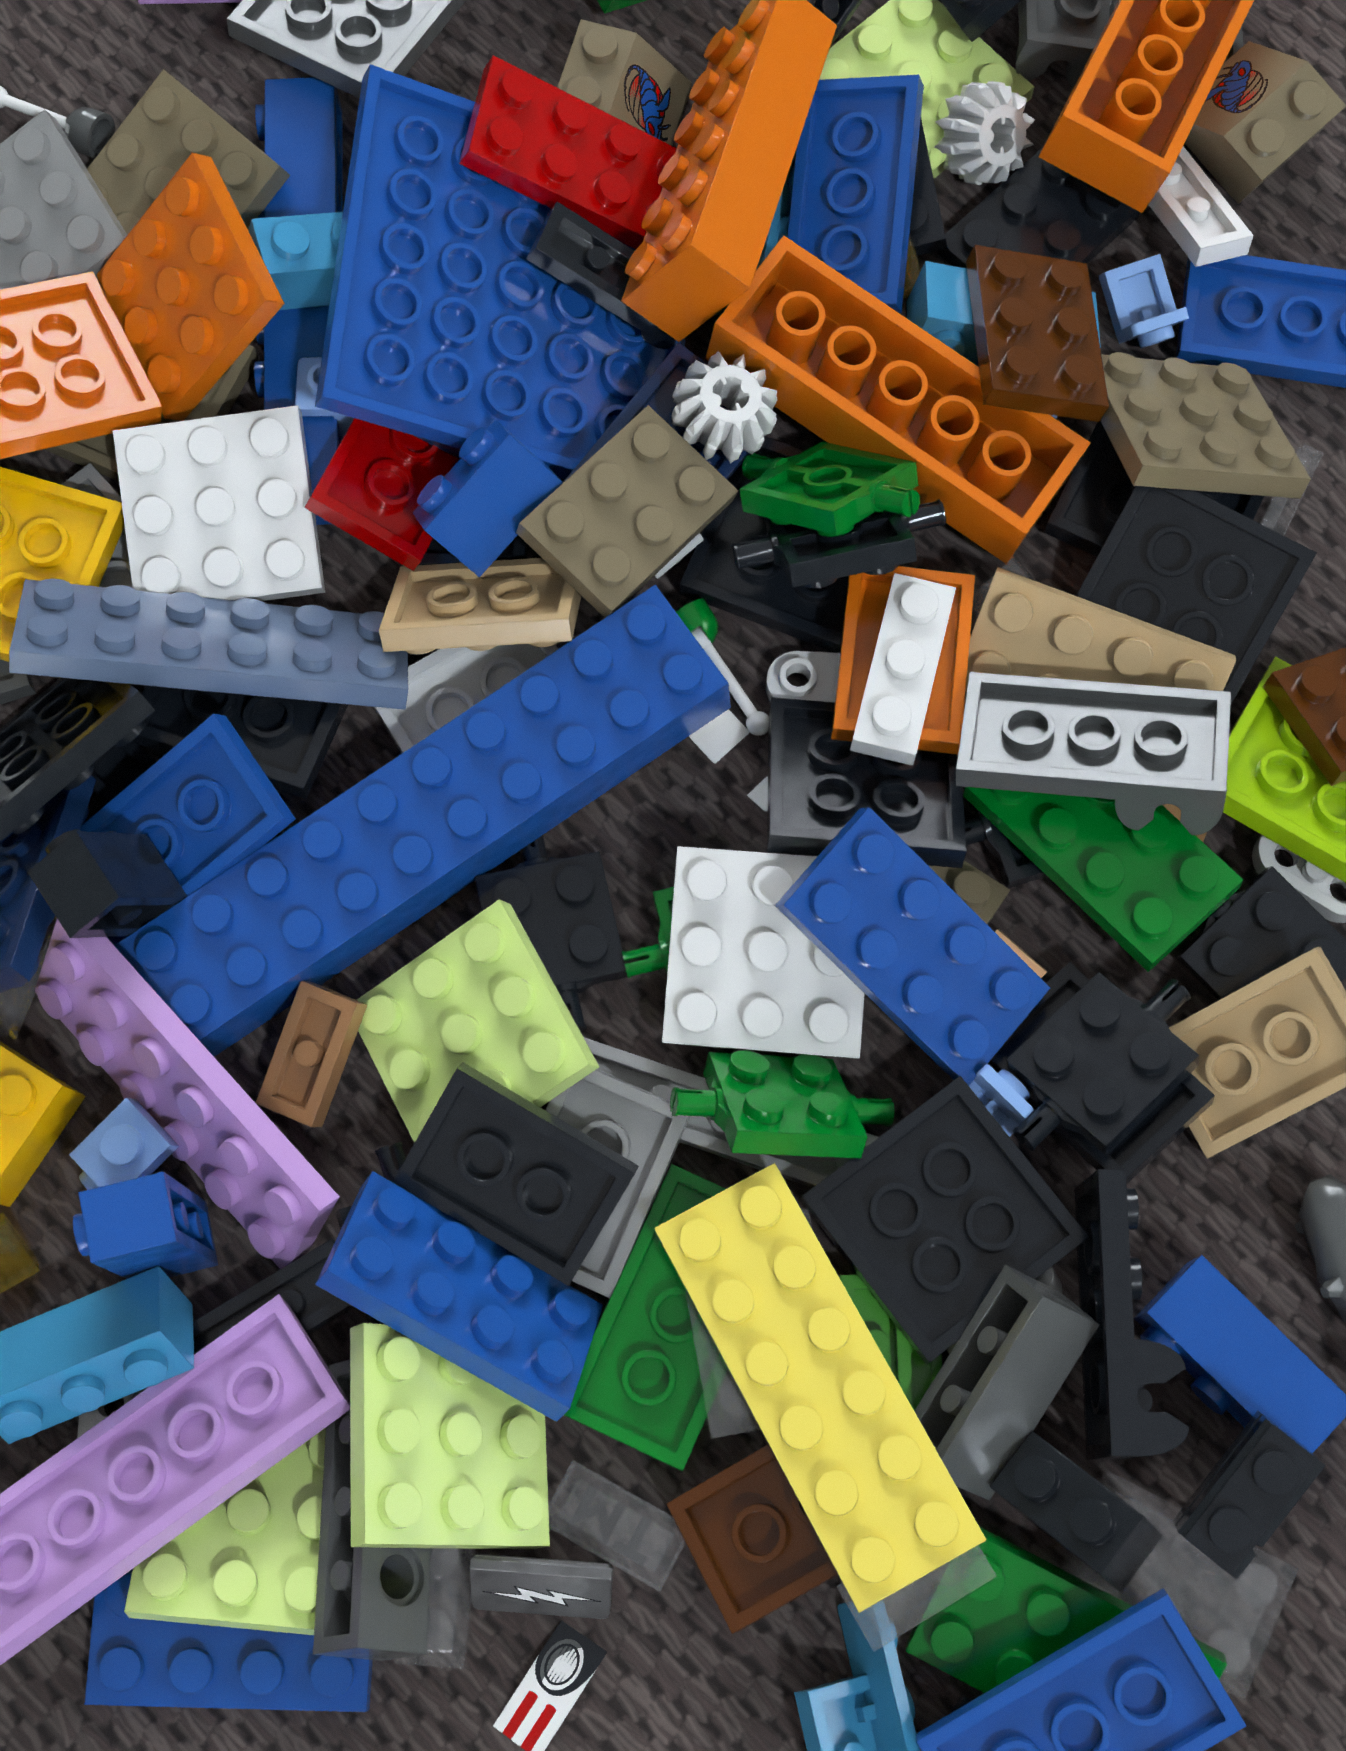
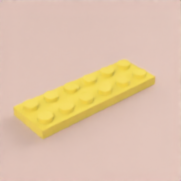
(819, 1388)

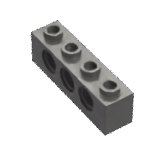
(366, 1597)

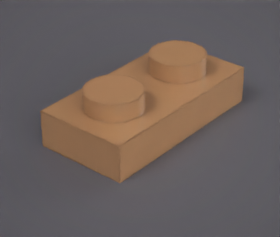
(311, 1054)

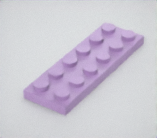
(188, 1093)
(158, 1468)

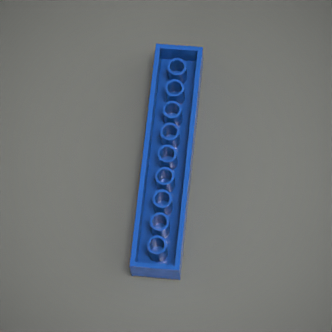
(429, 822)

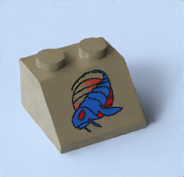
(626, 79)
(1259, 116)

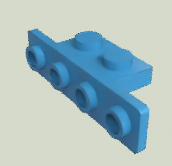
(862, 1710)

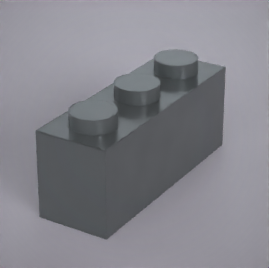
(1002, 1377)

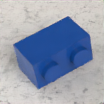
(484, 496)

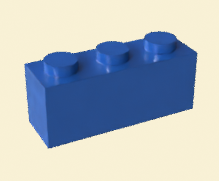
(145, 1226)
(1241, 1356)

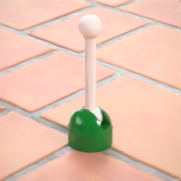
(704, 627)

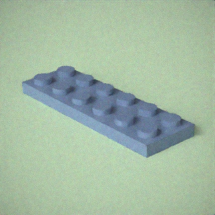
(205, 644)

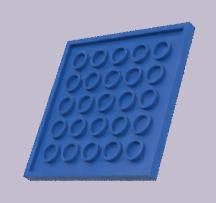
(442, 312)

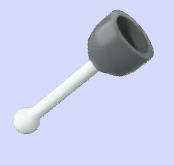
(84, 127)

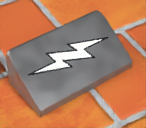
(541, 1586)

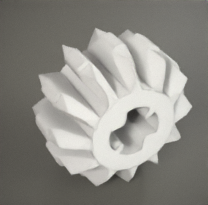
(984, 132)
(732, 386)

